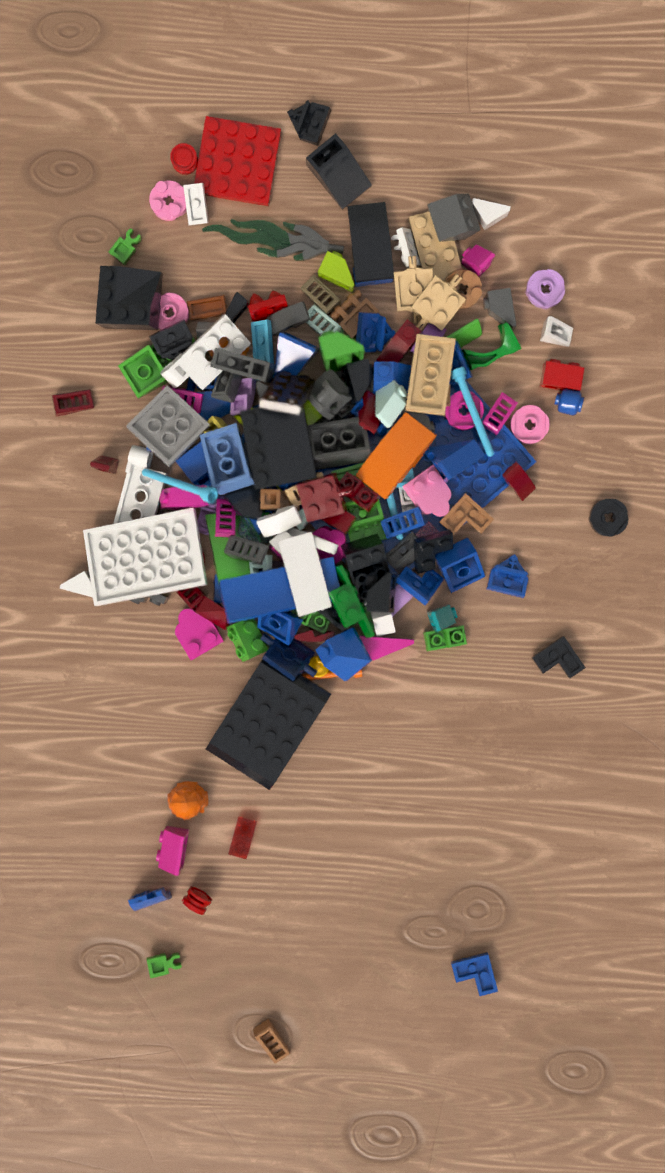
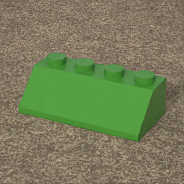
(339, 350)

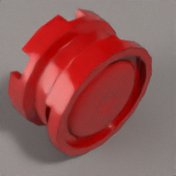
(184, 158)
(197, 900)

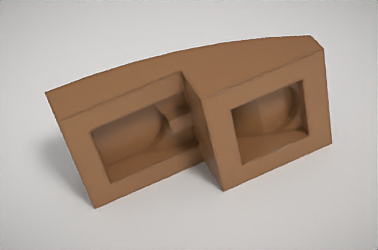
(275, 499)

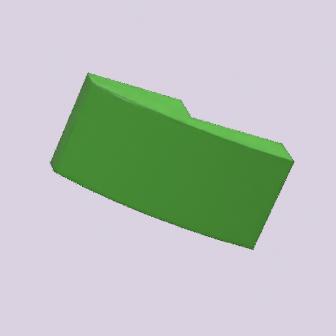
(314, 620)
(445, 638)

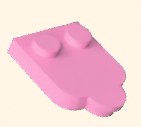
(429, 492)

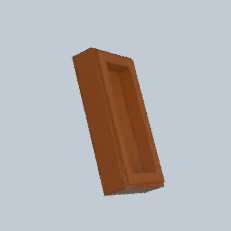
(207, 307)

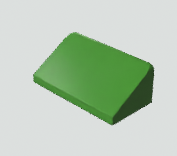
(467, 333)

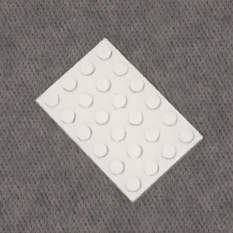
(145, 557)

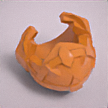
(187, 800)

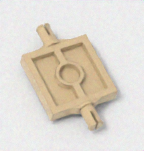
(410, 285)
(438, 302)

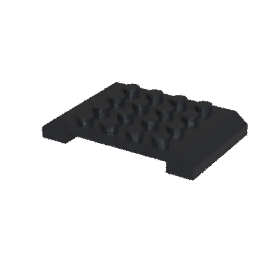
(267, 723)

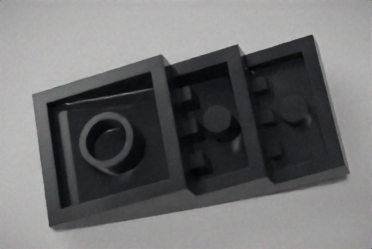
(370, 242)

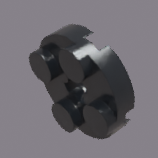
(619, 517)

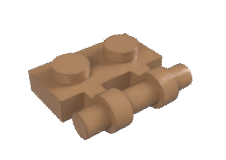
(350, 321)

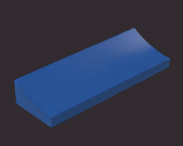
(265, 592)

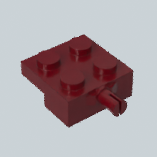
(323, 497)

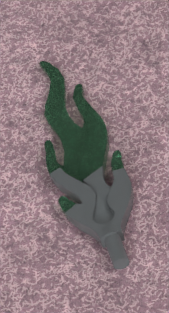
(284, 243)

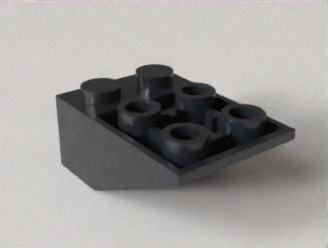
(338, 171)
(365, 563)

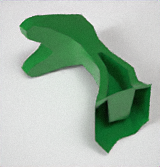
(508, 345)

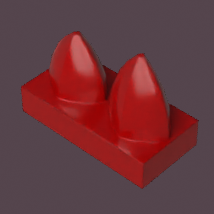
(261, 309)

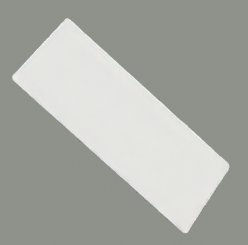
(305, 574)

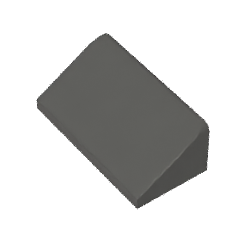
(226, 386)
(402, 554)

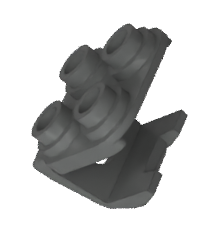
(329, 394)

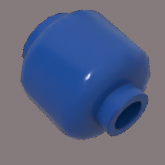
(569, 401)

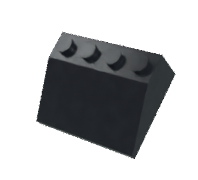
(278, 446)

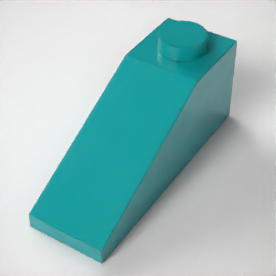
(442, 617)

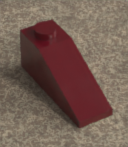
(400, 343)

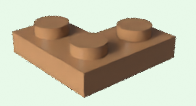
(469, 511)

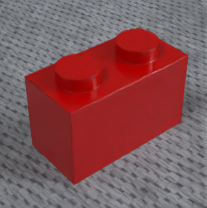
(561, 376)

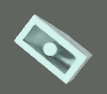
(390, 402)

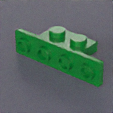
(347, 604)

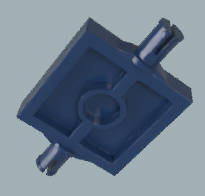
(289, 659)

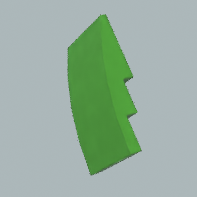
(144, 370)
(366, 522)
(224, 565)

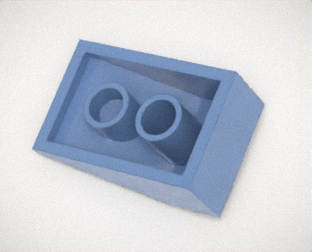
(227, 459)

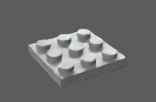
(168, 426)

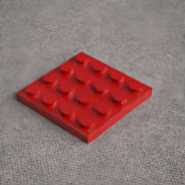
(237, 160)

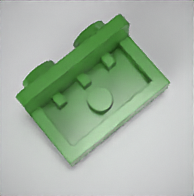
(246, 639)

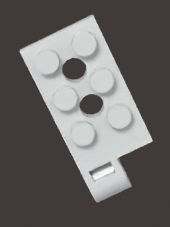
(193, 361)
(139, 459)

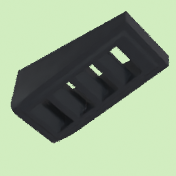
(237, 307)

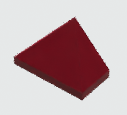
(212, 611)

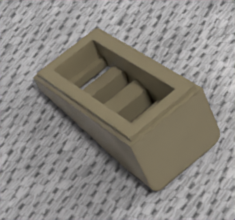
(326, 309)

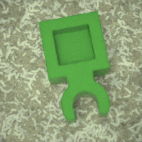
(124, 249)
(159, 964)

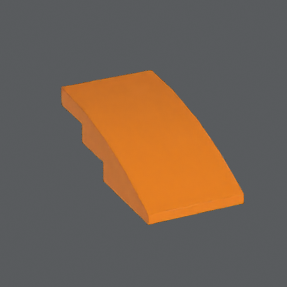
(396, 455)

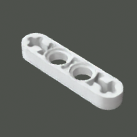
(319, 542)

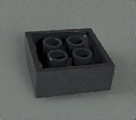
(128, 298)

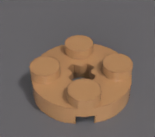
(473, 283)

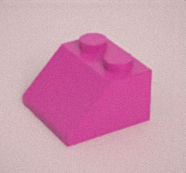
(173, 849)

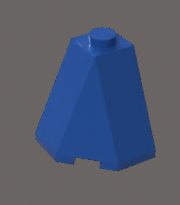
(455, 457)

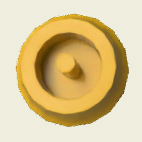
(317, 664)

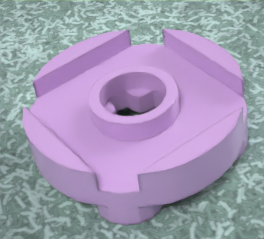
(544, 278)

